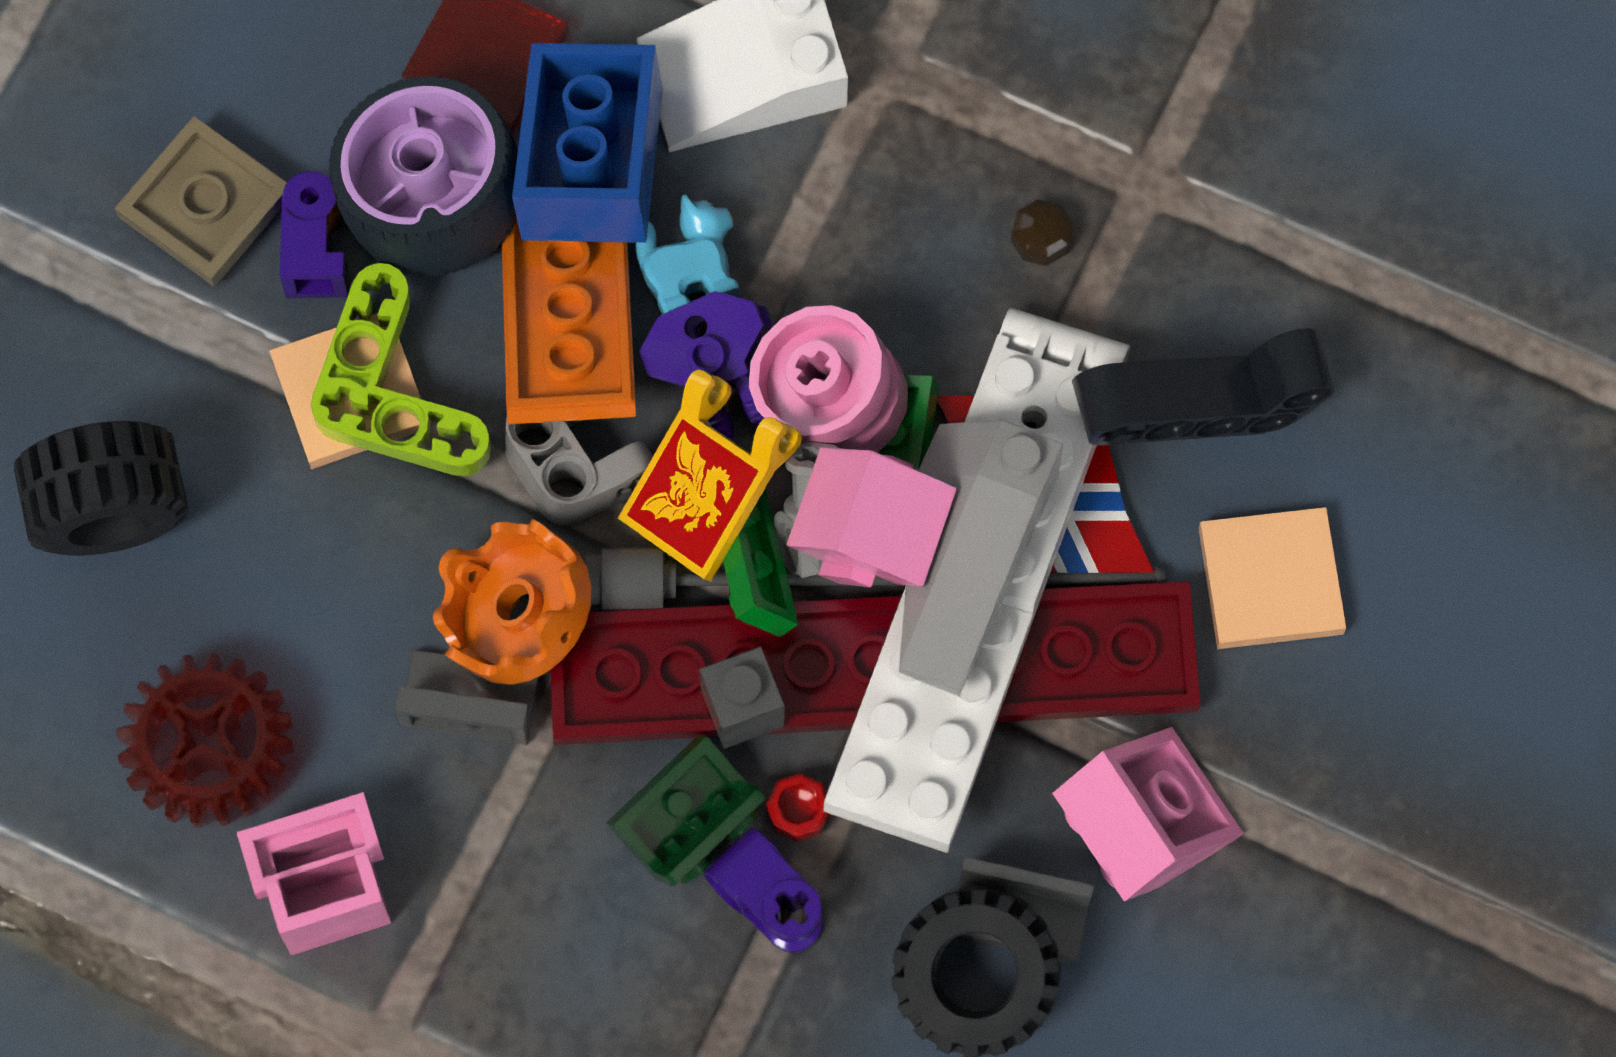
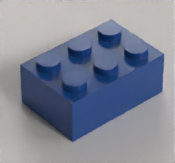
(588, 143)

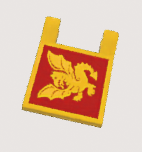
(702, 482)

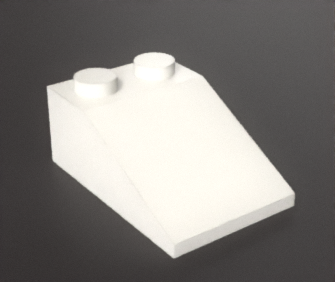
(746, 68)

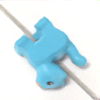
(693, 265)

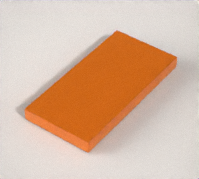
(567, 330)

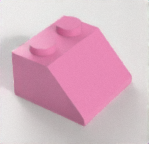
(1146, 812)

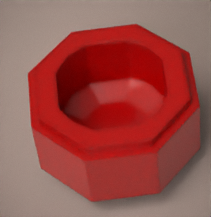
(797, 807)

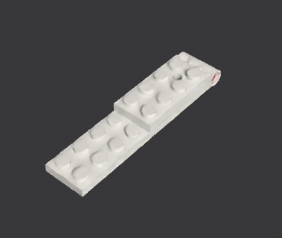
(916, 744)

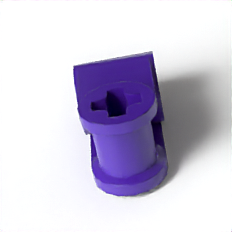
(760, 884)

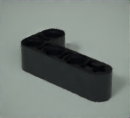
(1205, 395)

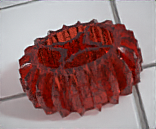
(192, 760)

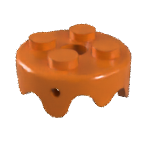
(487, 586)

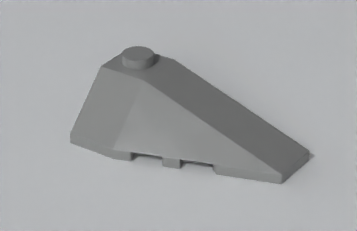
(1000, 494)

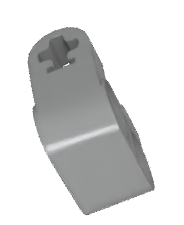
(563, 458)

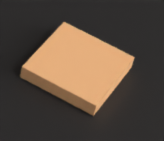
(298, 371)
(1272, 578)

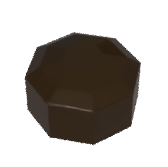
(1041, 232)

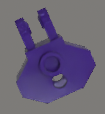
(724, 351)

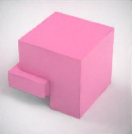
(870, 518)
(318, 872)

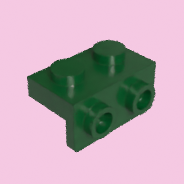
(686, 813)

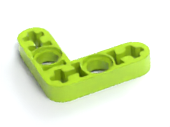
(365, 384)

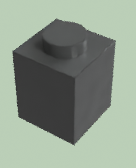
(742, 697)

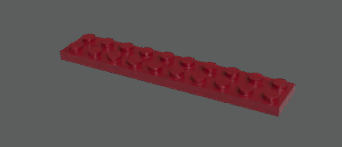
(1083, 658)

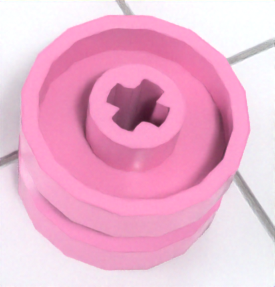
(829, 379)

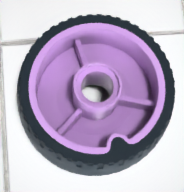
(425, 175)

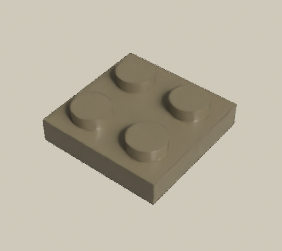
(203, 201)

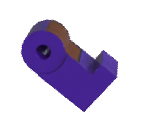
(307, 228)

